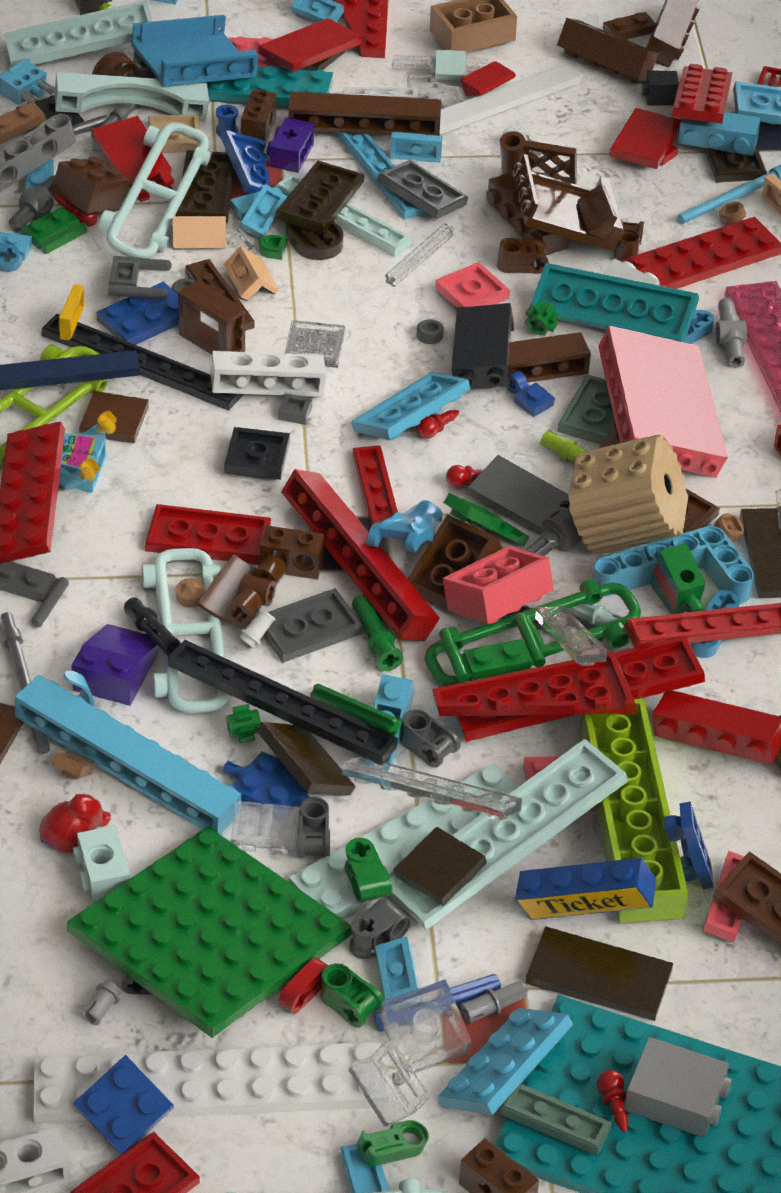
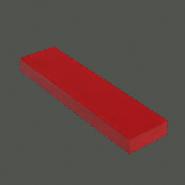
(374, 483)

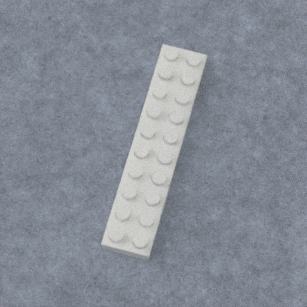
(214, 1079)

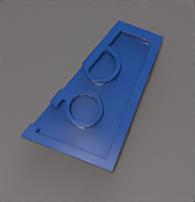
(247, 160)

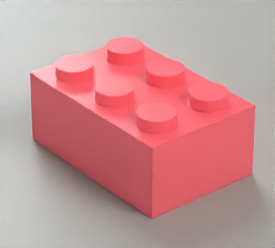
(498, 584)

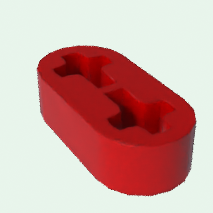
(302, 986)

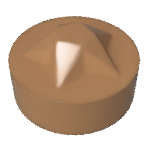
(732, 213)
(731, 526)
(189, 592)

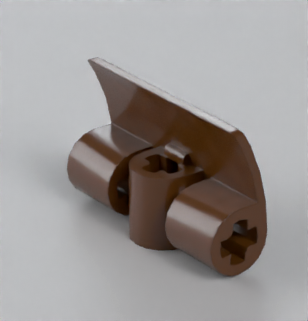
(243, 589)

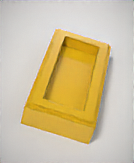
(71, 312)

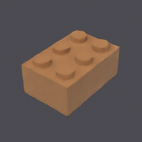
(472, 24)

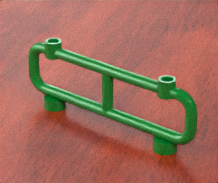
(590, 592)

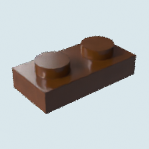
(630, 26)

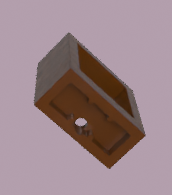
(229, 315)

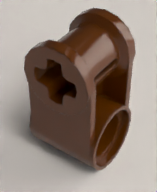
(629, 240)
(520, 255)

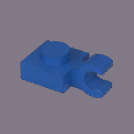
(530, 397)

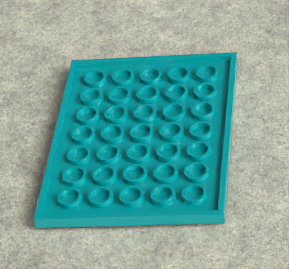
(651, 1156)

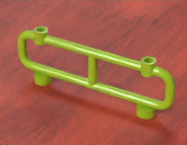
(45, 416)

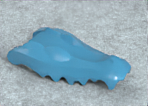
(413, 526)

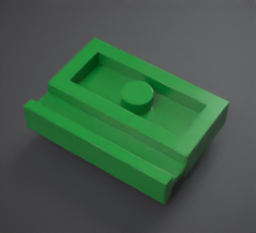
(54, 230)

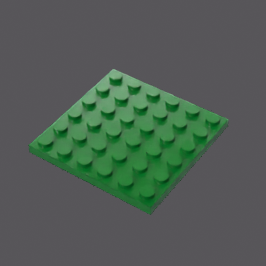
(209, 930)

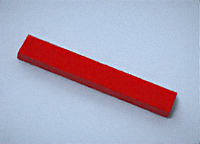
(706, 625)

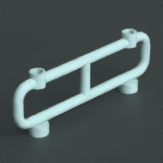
(156, 139)
(156, 577)

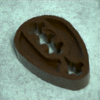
(310, 247)

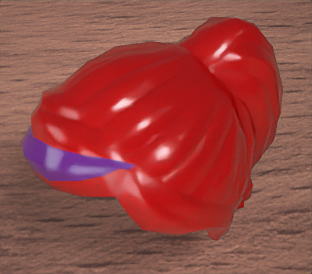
(70, 817)

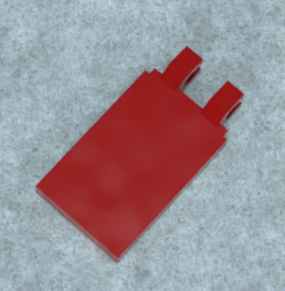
(124, 150)

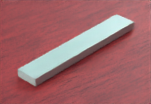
(361, 223)

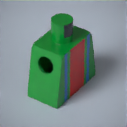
(678, 580)

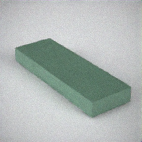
(556, 1119)

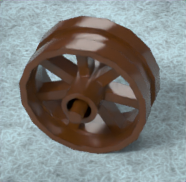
(112, 66)

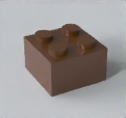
(90, 184)

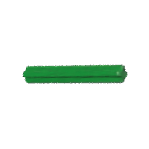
(356, 709)

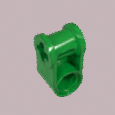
(366, 871)
(352, 997)

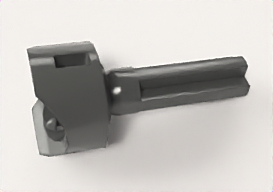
(559, 533)

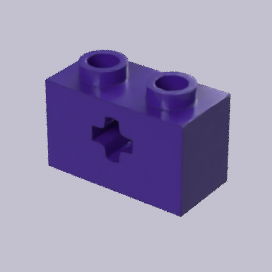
(291, 144)

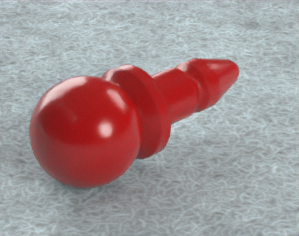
(89, 219)
(435, 423)
(459, 476)
(611, 1086)

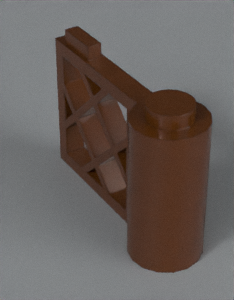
(514, 146)

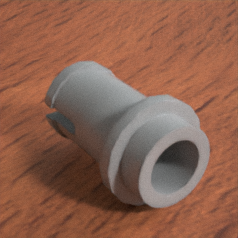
(106, 995)

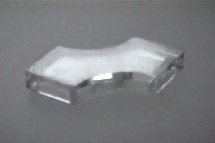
(432, 89)

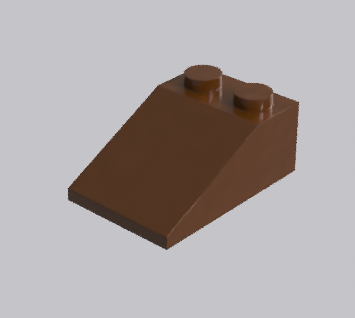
(451, 549)

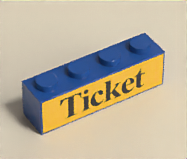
(586, 889)

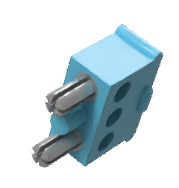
(23, 82)

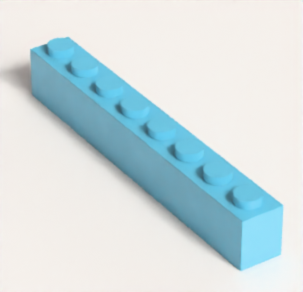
(127, 754)

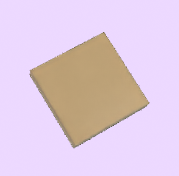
(177, 142)

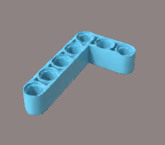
(710, 551)

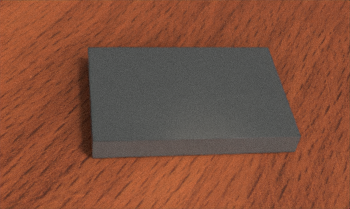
(422, 189)
(517, 493)
(311, 625)

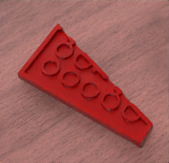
(370, 21)
(542, 690)

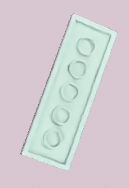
(76, 34)

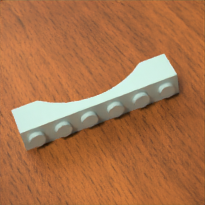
(85, 91)

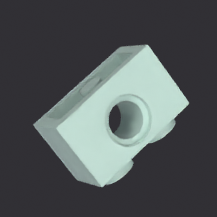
(102, 861)

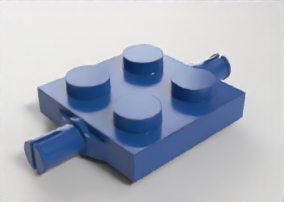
(266, 782)

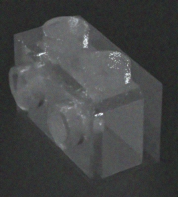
(265, 827)

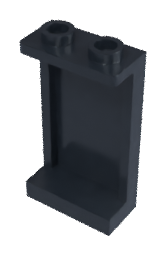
(483, 345)

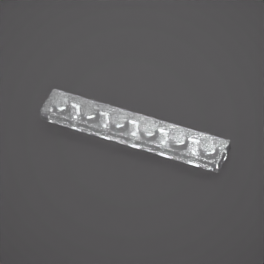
(441, 789)

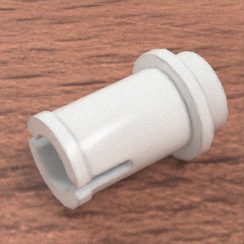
(257, 628)

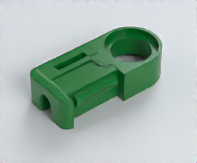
(390, 1144)

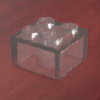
(426, 1026)

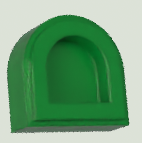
(272, 246)

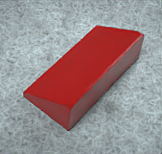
(486, 79)

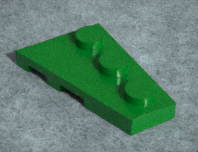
(483, 518)

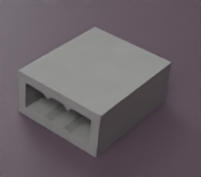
(678, 1087)

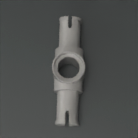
(731, 332)

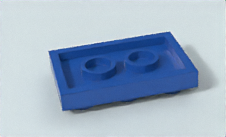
(141, 318)

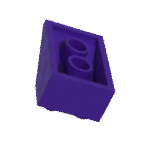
(115, 663)

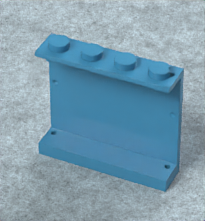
(191, 51)

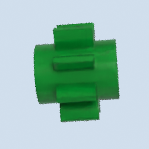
(541, 318)
(243, 723)

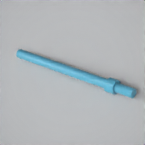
(727, 197)

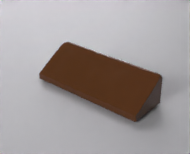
(598, 212)

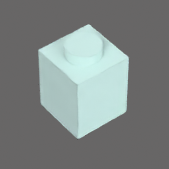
(448, 65)

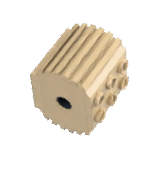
(628, 494)

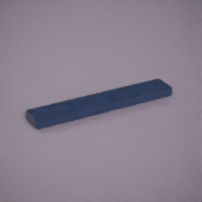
(69, 370)

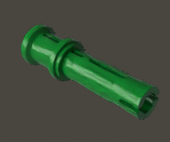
(380, 640)

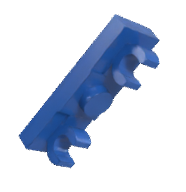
(696, 858)

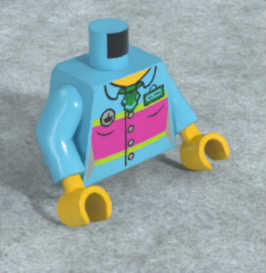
(85, 455)

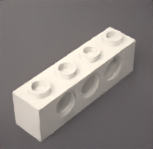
(267, 373)
(48, 1165)

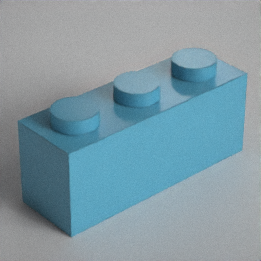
(735, 134)

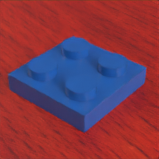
(123, 1105)

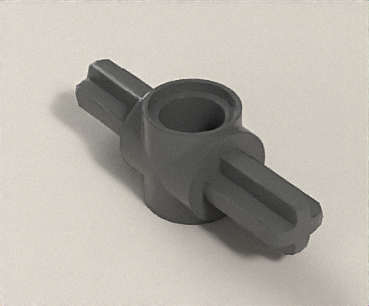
(33, 204)

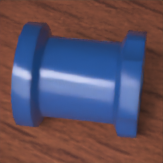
(226, 119)

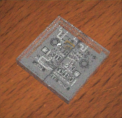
(316, 339)

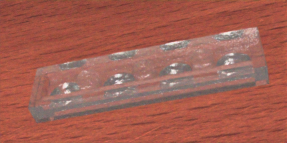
(571, 635)

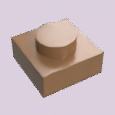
(73, 765)

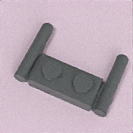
(125, 277)
(33, 585)

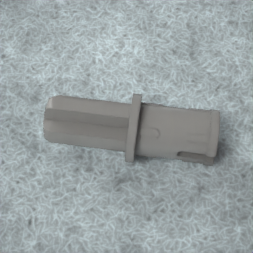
(492, 1002)

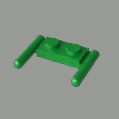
(494, 658)

